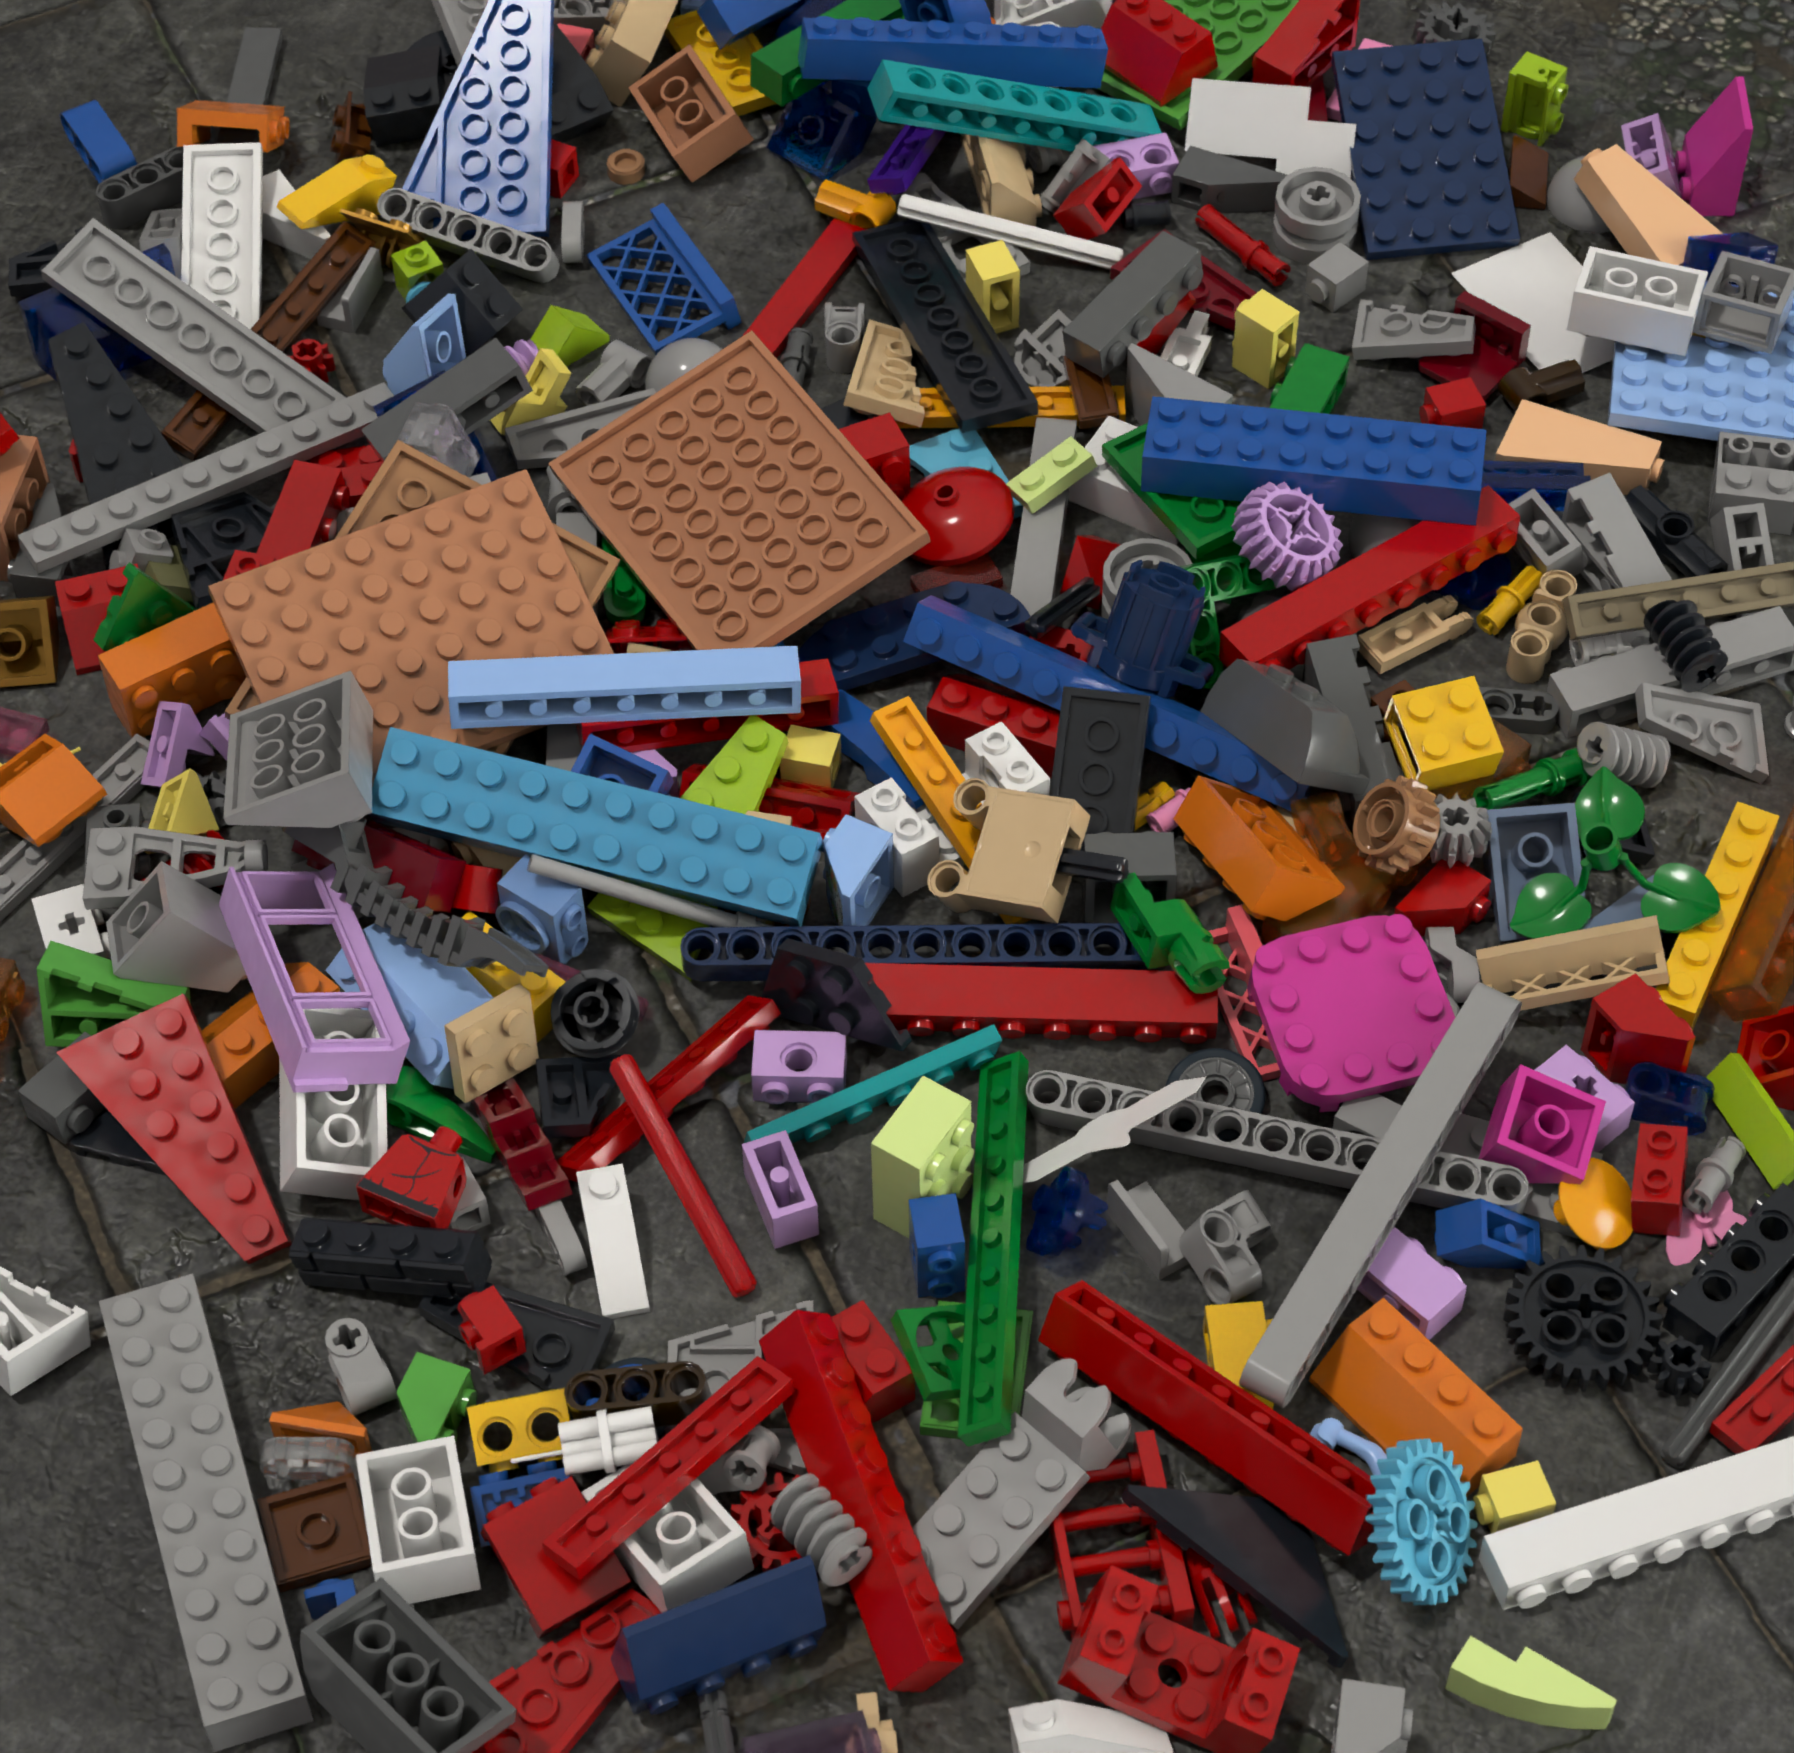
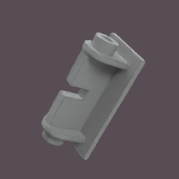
(1078, 168)

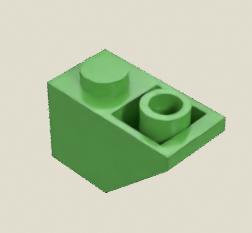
(435, 1397)

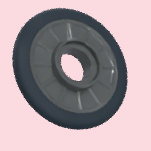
(1226, 1070)

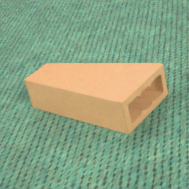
(1638, 207)
(1560, 437)

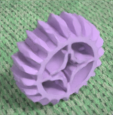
(1286, 535)

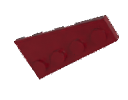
(1215, 295)

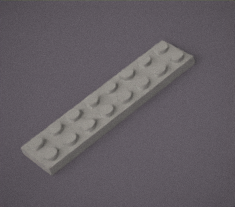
(185, 330)

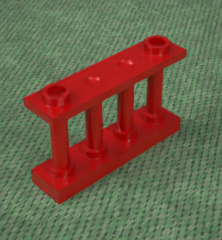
(1159, 1553)

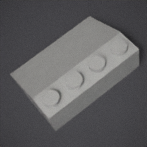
(302, 758)

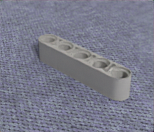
(485, 242)

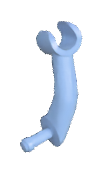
(1332, 1432)

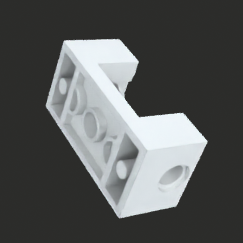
(917, 837)

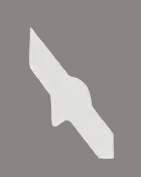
(1110, 1129)

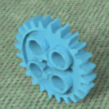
(1421, 1522)

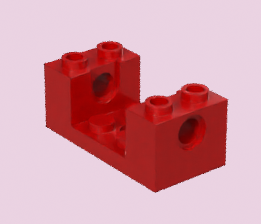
(1225, 1694)

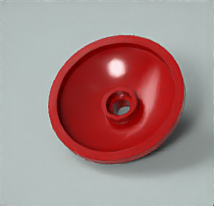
(963, 513)

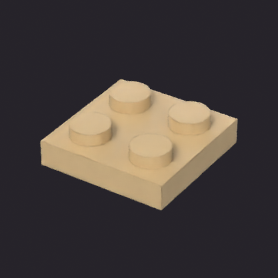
(492, 1043)

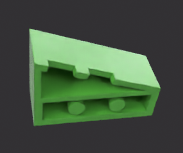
(85, 995)

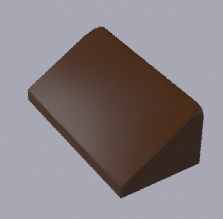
(1528, 174)

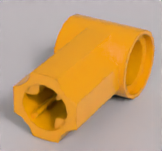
(854, 206)

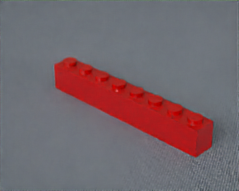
(1371, 586)
(1045, 1002)
(1212, 1415)
(843, 1452)

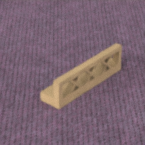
(1573, 960)

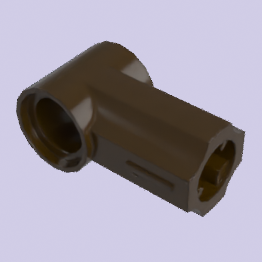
(1542, 385)

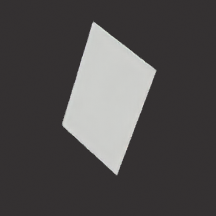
(1538, 287)

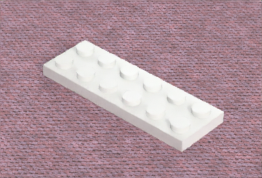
(224, 226)

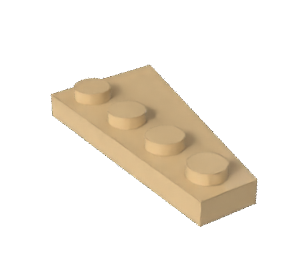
(884, 376)

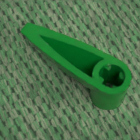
(420, 1110)

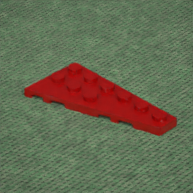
(172, 1100)
(566, 1682)

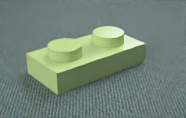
(1051, 475)

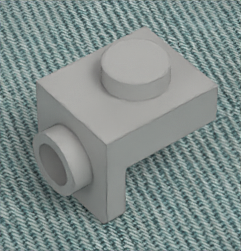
(141, 547)

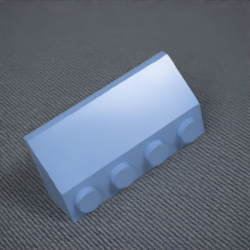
(423, 994)

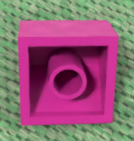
(1542, 1128)

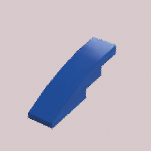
(867, 748)

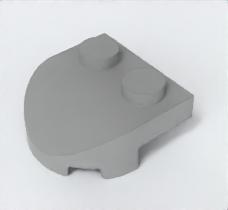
(1042, 353)

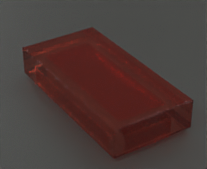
(976, 571)

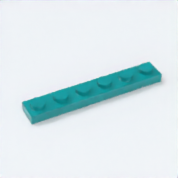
(890, 1086)

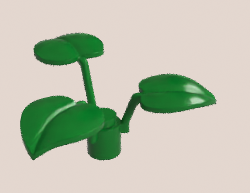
(1605, 815)

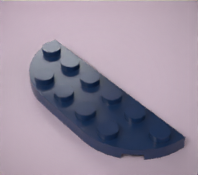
(871, 643)

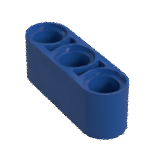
(97, 140)

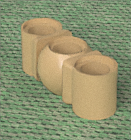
(1540, 627)

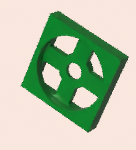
(936, 1318)

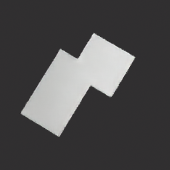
(1266, 124)

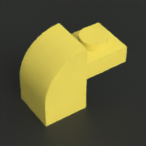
(547, 379)

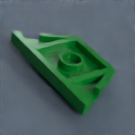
(139, 610)

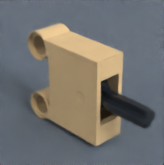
(1022, 855)

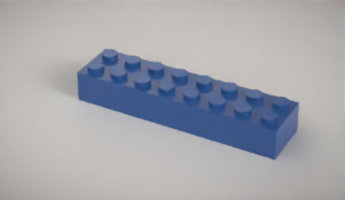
(1339, 459)

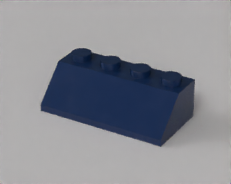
(720, 1637)

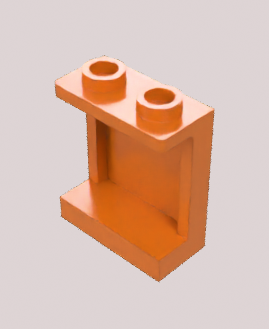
(197, 117)

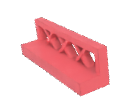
(1244, 944)

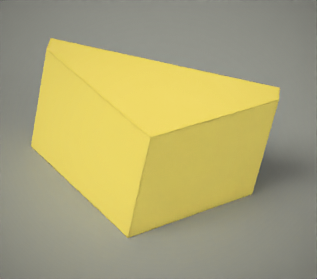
(183, 807)

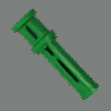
(1547, 778)

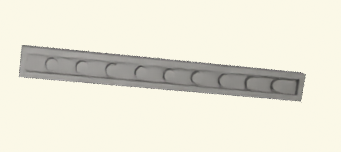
(201, 480)

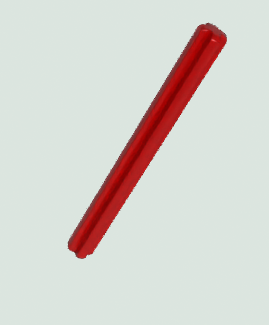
(683, 1176)

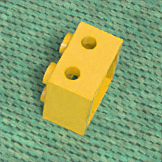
(1446, 733)

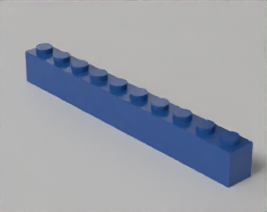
(1044, 671)

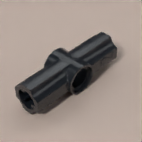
(1673, 535)

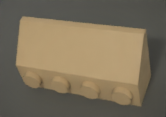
(1001, 179)

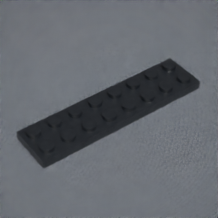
(945, 325)

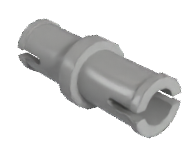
(1714, 1175)

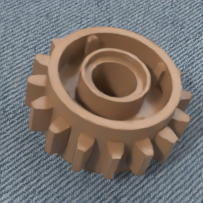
(1396, 825)

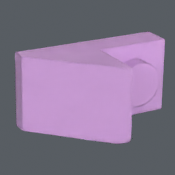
(172, 737)

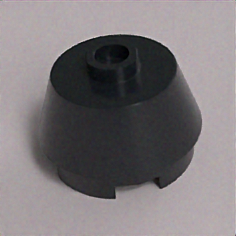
(595, 1013)

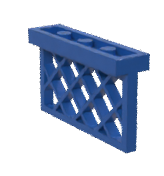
(694, 273)

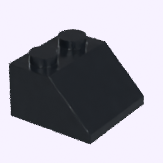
(480, 298)

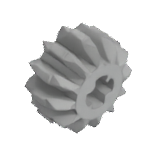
(1462, 831)

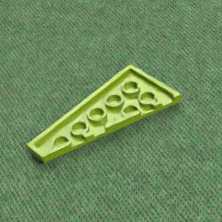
(730, 782)

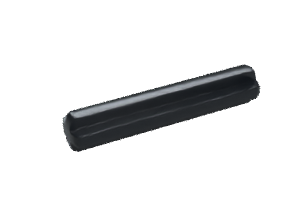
(1062, 607)

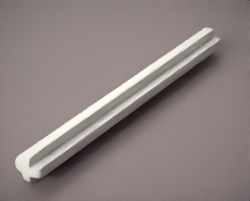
(1008, 231)

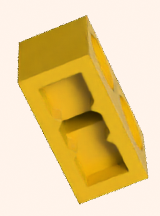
(518, 1416)

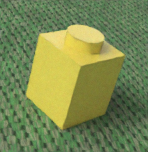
(811, 756)
(1513, 1497)

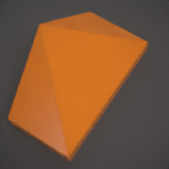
(321, 1421)

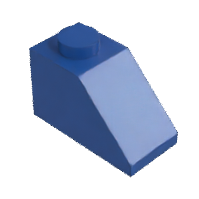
(1486, 1236)

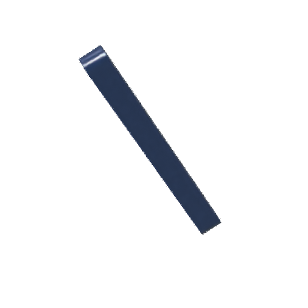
(905, 939)

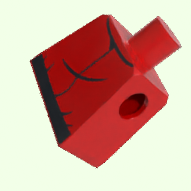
(416, 1181)

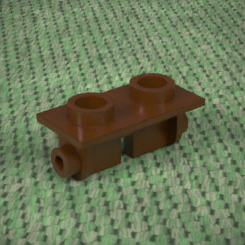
(353, 131)

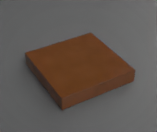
(316, 1532)

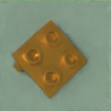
(388, 236)

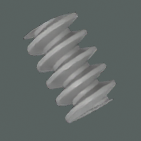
(1627, 753)
(821, 1530)

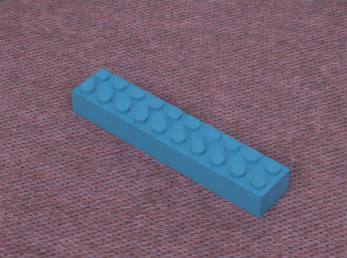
(596, 826)

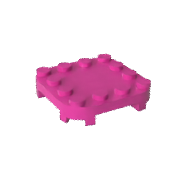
(1350, 1008)

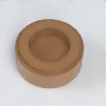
(626, 166)

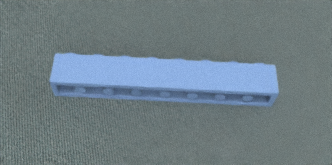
(624, 687)

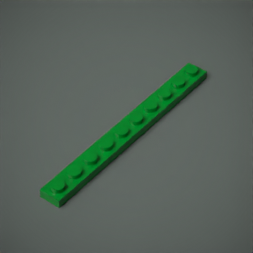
(994, 1252)

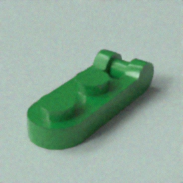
(624, 593)

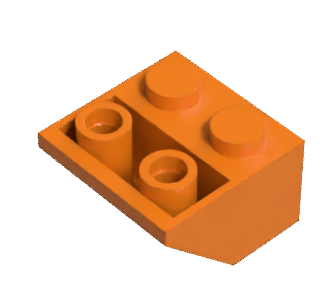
(45, 791)

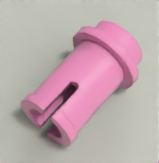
(1162, 818)

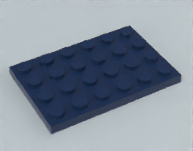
(1425, 149)

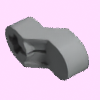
(1452, 963)

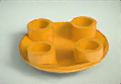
(1597, 1207)

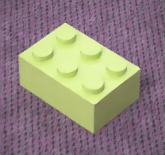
(921, 1152)

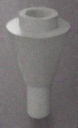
(559, 499)

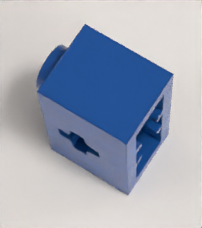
(937, 1245)

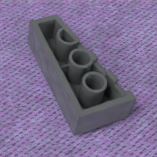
(1334, 672)

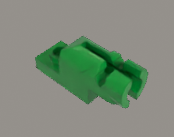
(1169, 935)

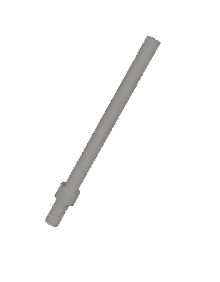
(640, 895)

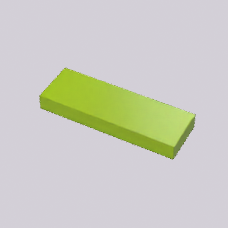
(1754, 1119)

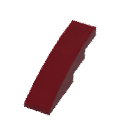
(521, 1145)

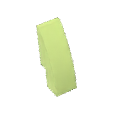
(1528, 1689)

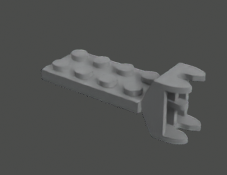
(1017, 1487)

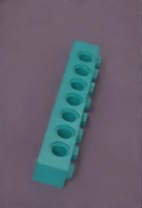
(1003, 108)

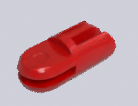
(1210, 1587)

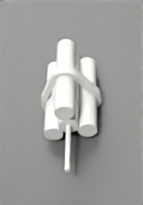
(603, 1441)

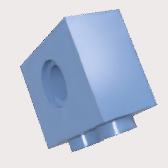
(542, 913)

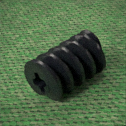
(1685, 643)

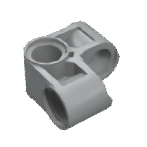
(1220, 1246)

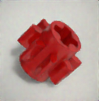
(314, 358)

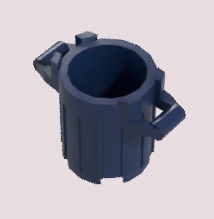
(1149, 631)

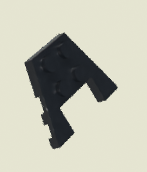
(212, 533)

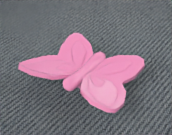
(1695, 1226)

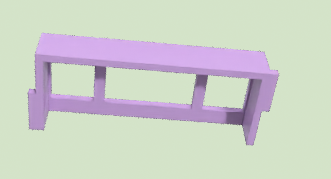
(297, 898)

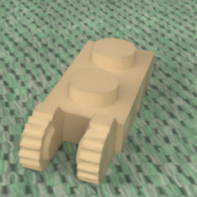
(1413, 633)

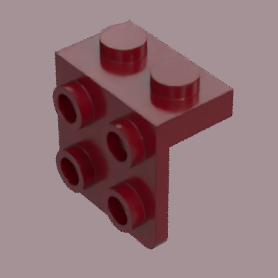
(1498, 347)

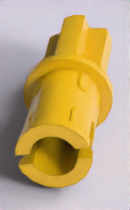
(1509, 600)

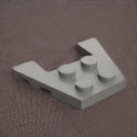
(727, 1351)

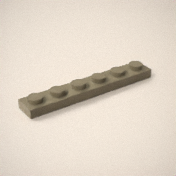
(1714, 595)

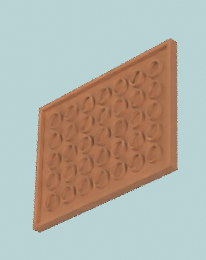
(738, 502)
(407, 597)

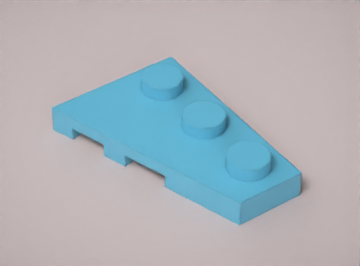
(956, 450)

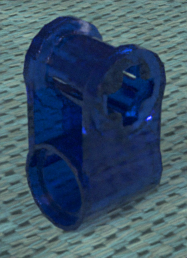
(1669, 1096)

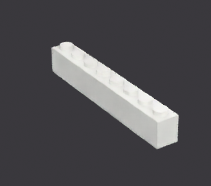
(1640, 1526)

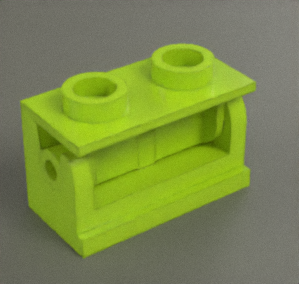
(1534, 98)

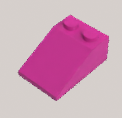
(1717, 153)

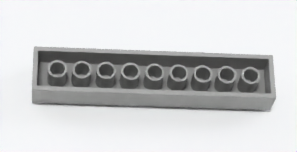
(205, 1515)

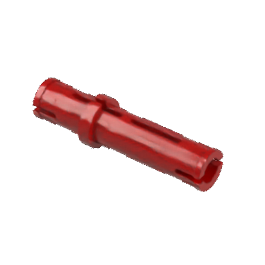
(1252, 253)

